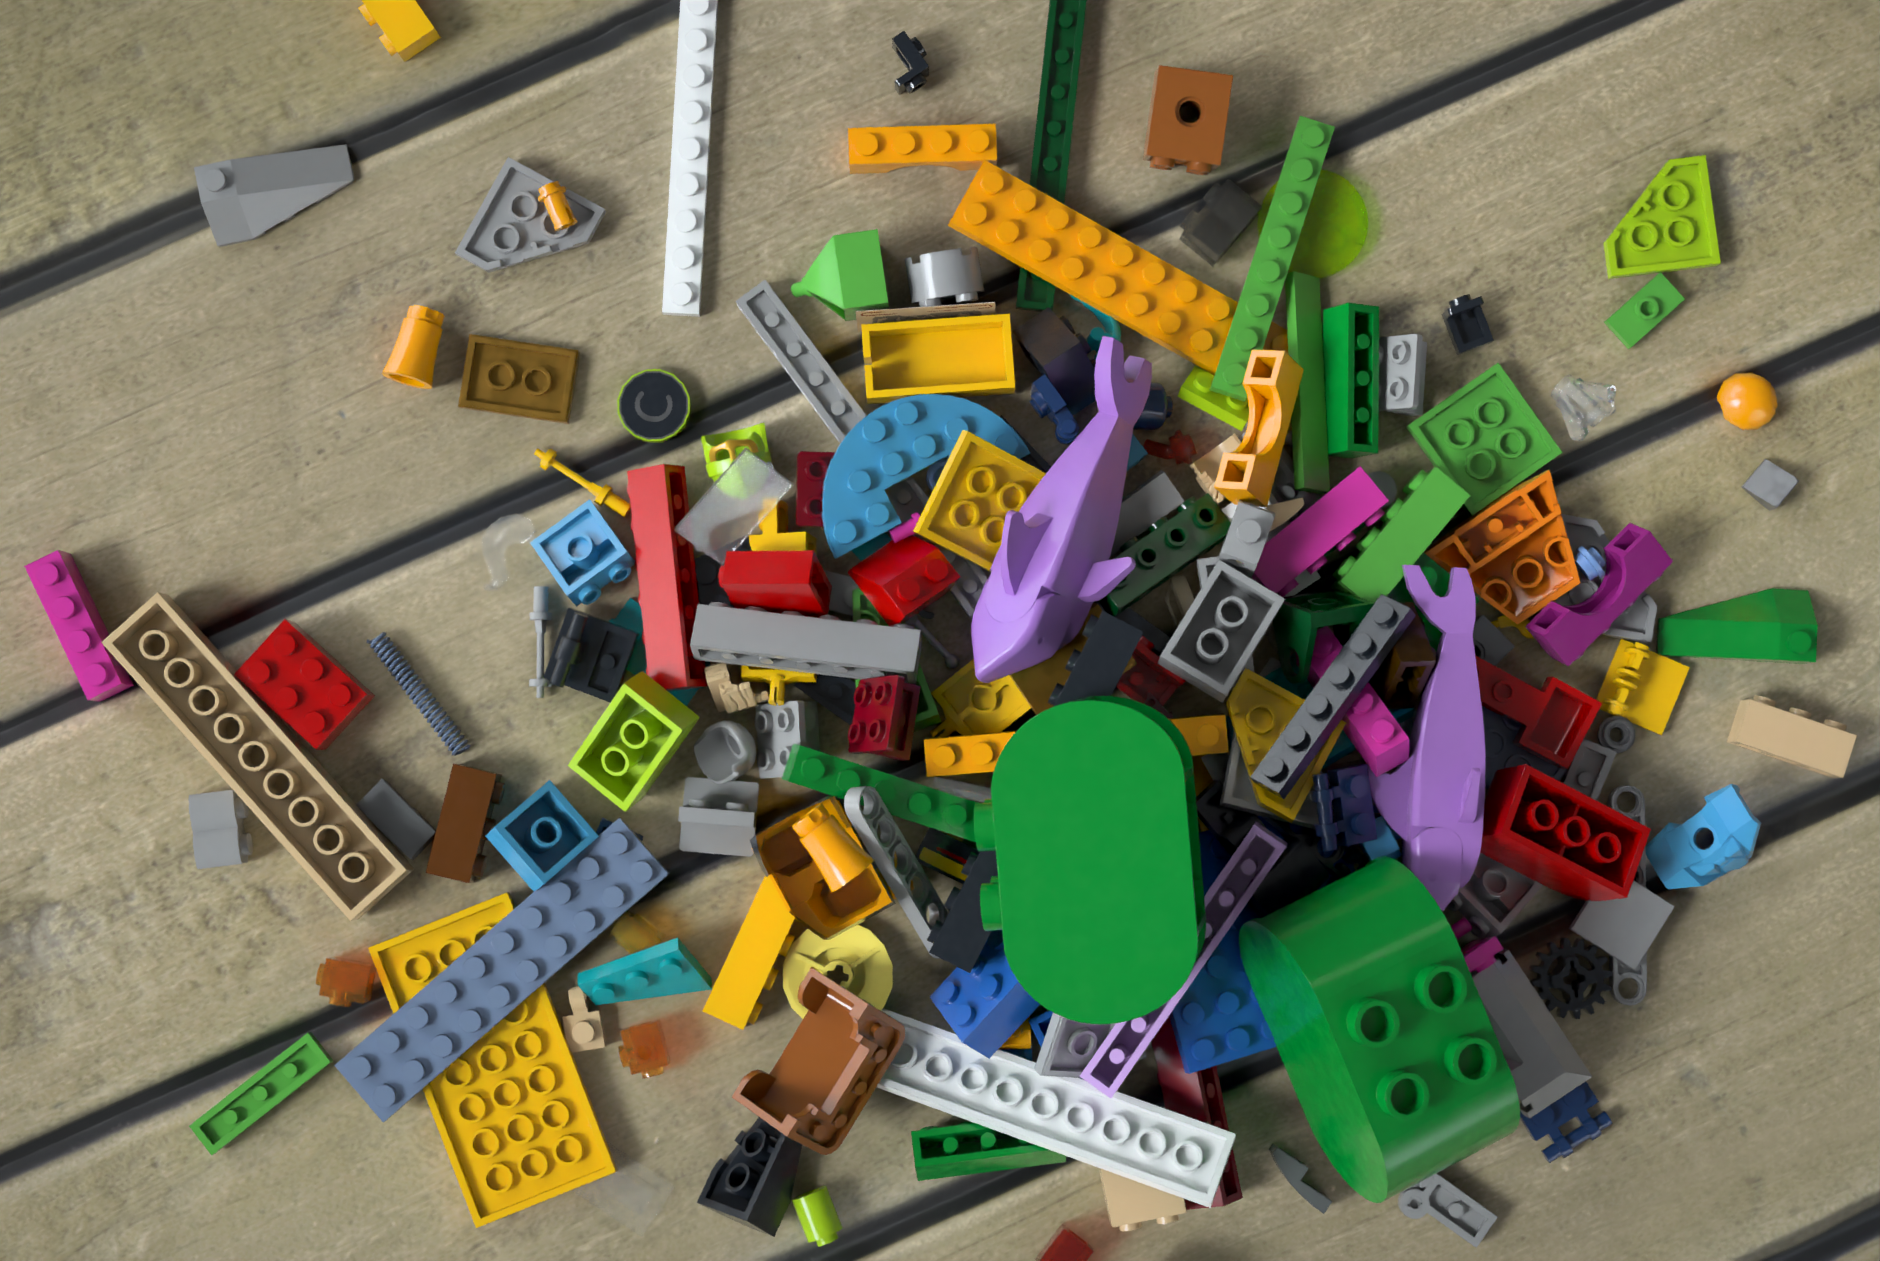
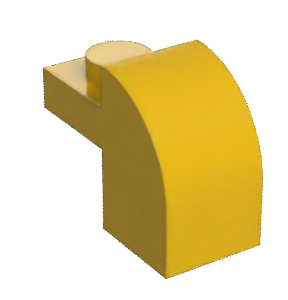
(776, 535)

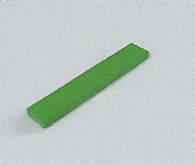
(1309, 411)

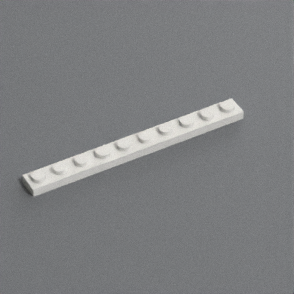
(690, 157)

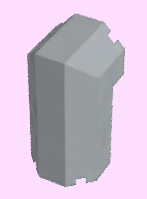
(1530, 1038)

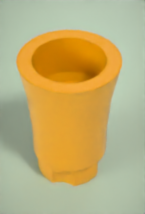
(416, 348)
(831, 847)

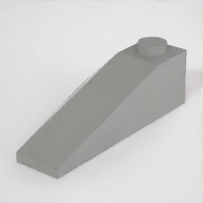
(261, 191)

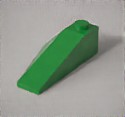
(1753, 627)

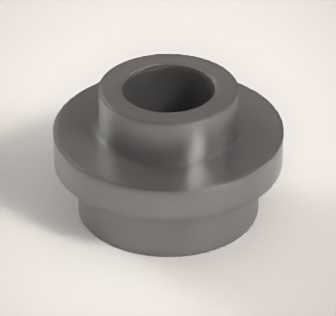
(1627, 734)

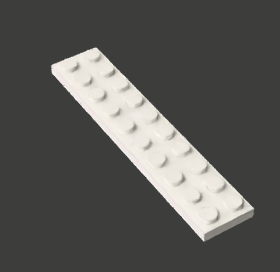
(1059, 1113)

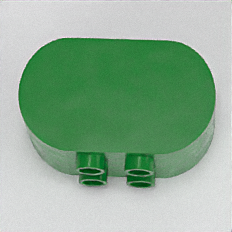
(1095, 859)
(1380, 1029)

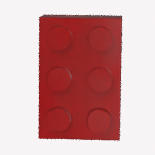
(304, 684)

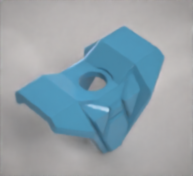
(1684, 864)

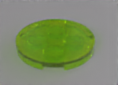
(1332, 227)

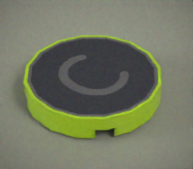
(654, 405)

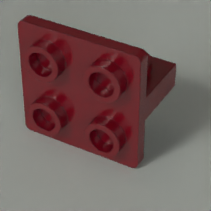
(810, 481)
(884, 717)

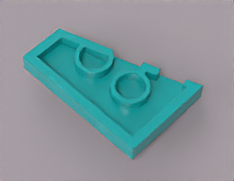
(646, 974)

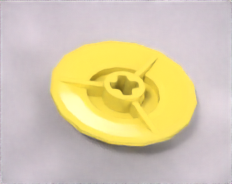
(856, 950)

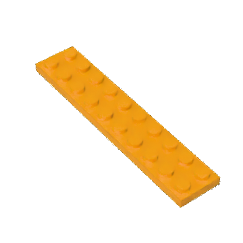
(1100, 267)

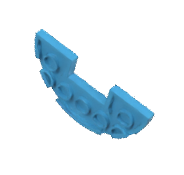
(892, 447)

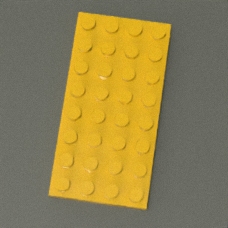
(515, 1099)

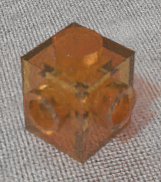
(644, 1049)

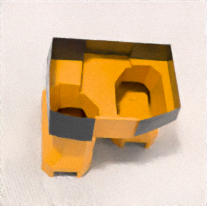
(803, 885)

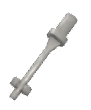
(540, 616)

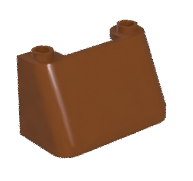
(825, 1066)

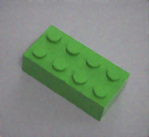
(1402, 538)

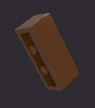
(465, 823)

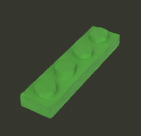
(261, 1093)

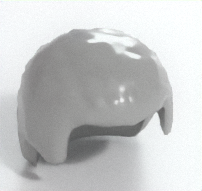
(725, 751)

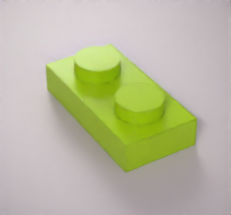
(1227, 409)

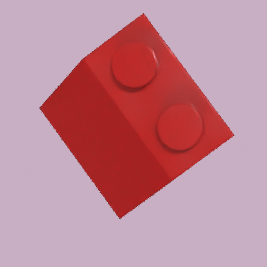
(904, 578)

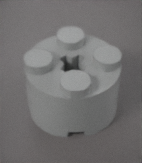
(944, 276)

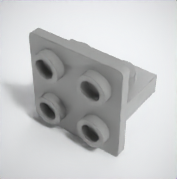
(1402, 374)
(780, 728)
(718, 817)

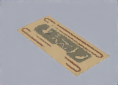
(923, 313)

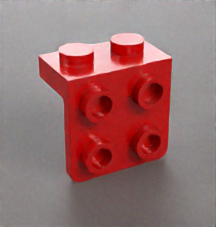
(1148, 676)

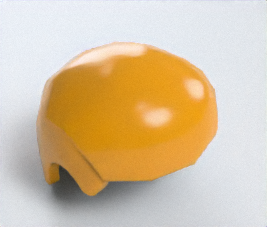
(1747, 400)

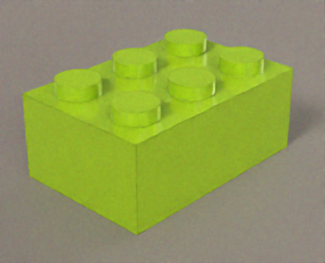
(633, 741)

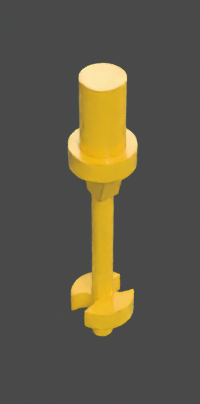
(603, 495)

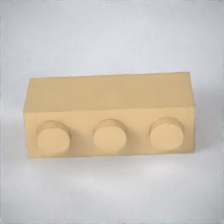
(1792, 737)

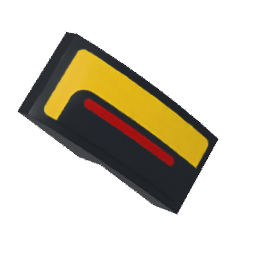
(944, 854)

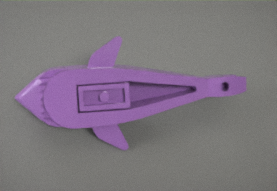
(1062, 537)
(1440, 789)

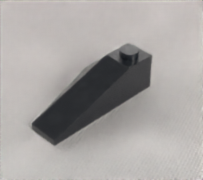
(755, 1179)

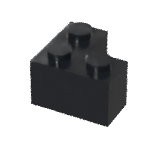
(1060, 356)

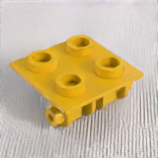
(1641, 686)

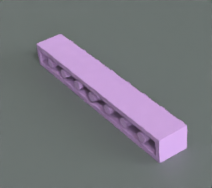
(1222, 906)

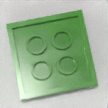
(1485, 438)

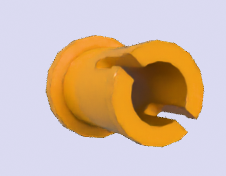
(557, 205)

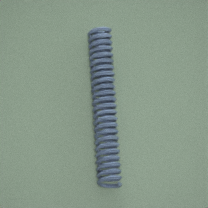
(423, 710)

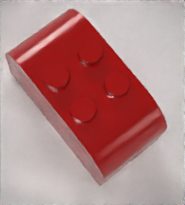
(1560, 836)

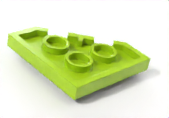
(1667, 225)

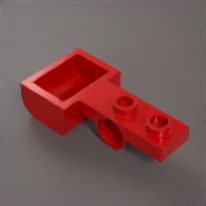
(1550, 718)

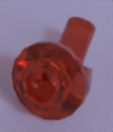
(1179, 448)

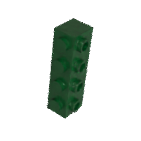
(1167, 550)

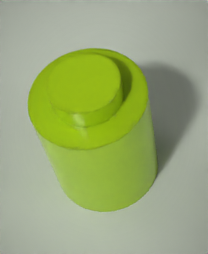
(817, 1216)

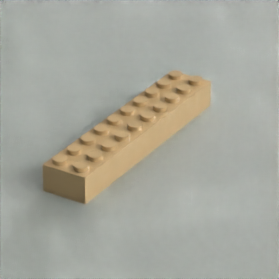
(257, 756)

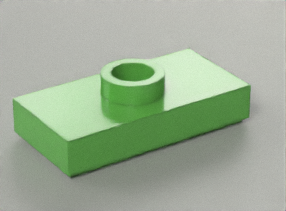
(1644, 310)

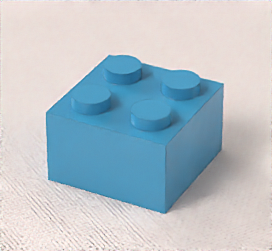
(541, 835)

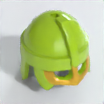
(724, 448)

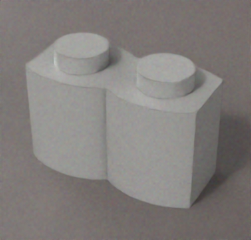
(219, 829)

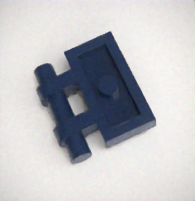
(1049, 403)
(1351, 807)
(1561, 1111)

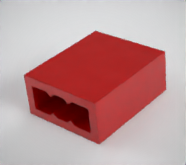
(776, 581)

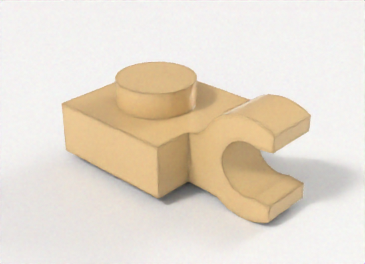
(583, 1027)

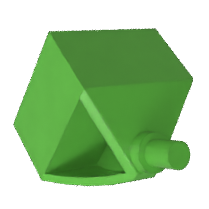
(847, 275)

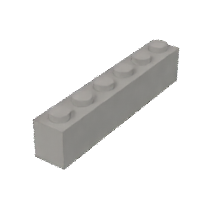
(805, 643)

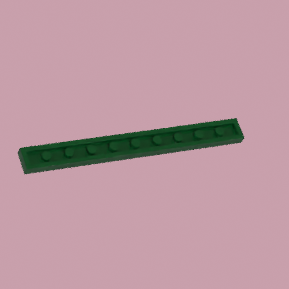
(1054, 126)

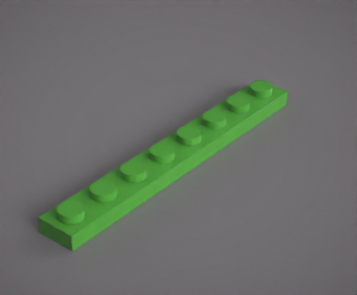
(1273, 254)

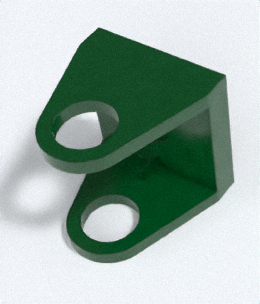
(1302, 615)

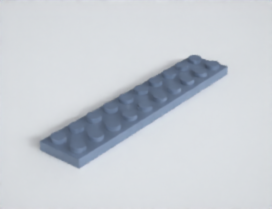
(501, 970)

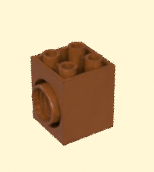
(1171, 139)

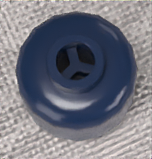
(1156, 409)

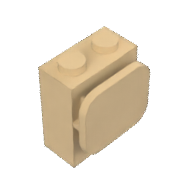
(1135, 1202)

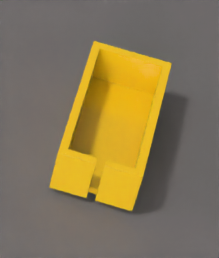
(938, 357)

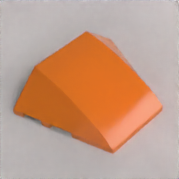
(1514, 550)

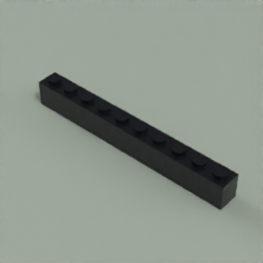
(1093, 673)

